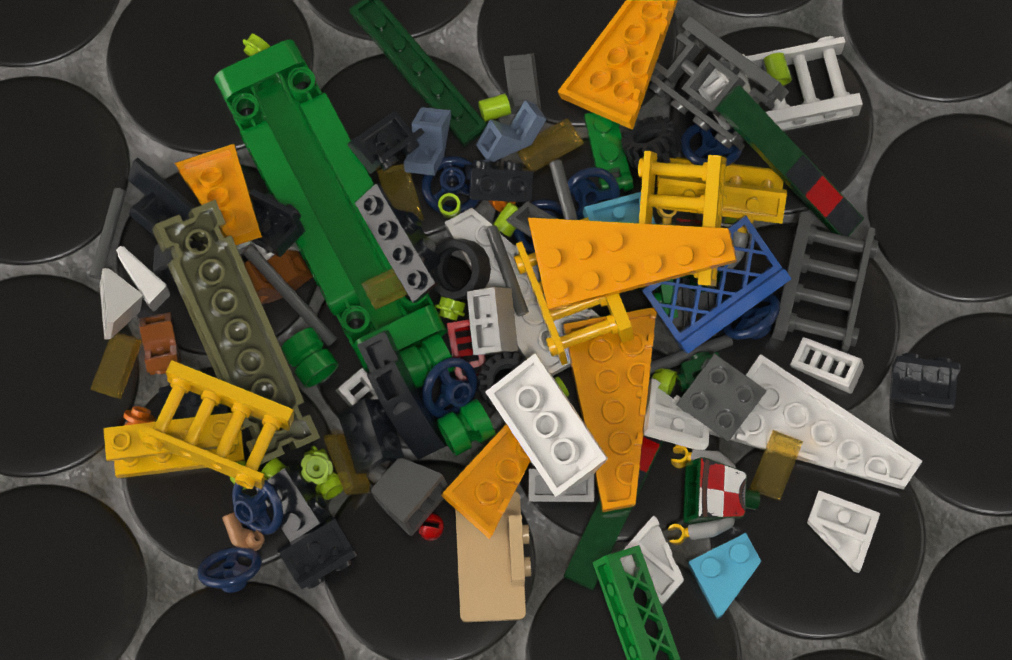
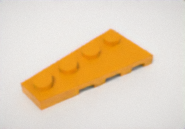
(221, 178)
(489, 482)

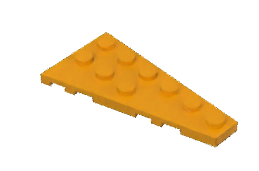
(613, 399)

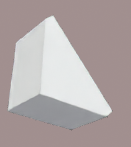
(118, 301)

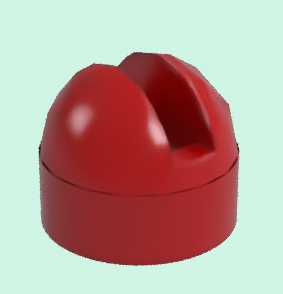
(432, 533)

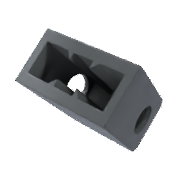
(407, 492)

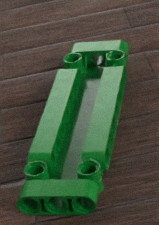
(309, 165)

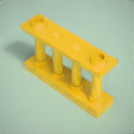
(747, 191)
(709, 204)
(616, 322)
(213, 392)
(135, 459)

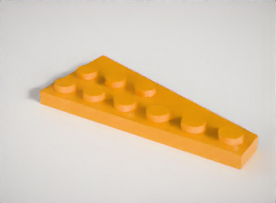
(621, 62)
(602, 259)

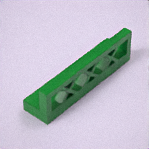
(627, 612)

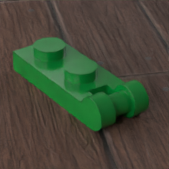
(608, 150)

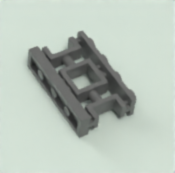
(729, 64)

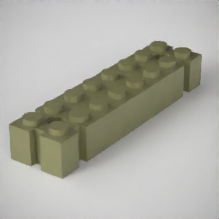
(232, 320)

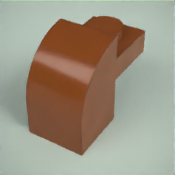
(290, 268)
(159, 342)

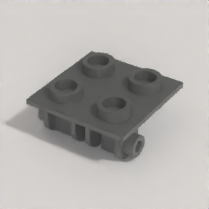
(721, 397)

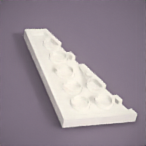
(530, 328)
(828, 431)

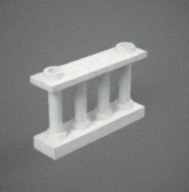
(812, 110)

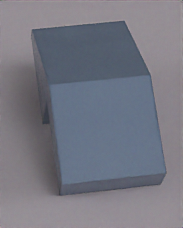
(502, 139)
(432, 143)

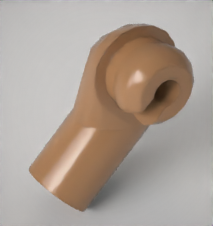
(241, 536)

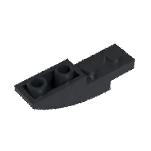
(400, 396)

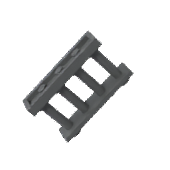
(794, 291)

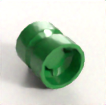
(422, 359)
(311, 360)
(466, 427)

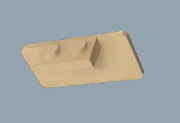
(493, 568)

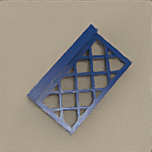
(730, 308)

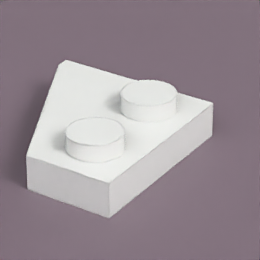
(671, 423)
(843, 527)
(658, 558)

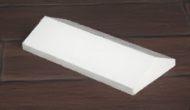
(547, 426)

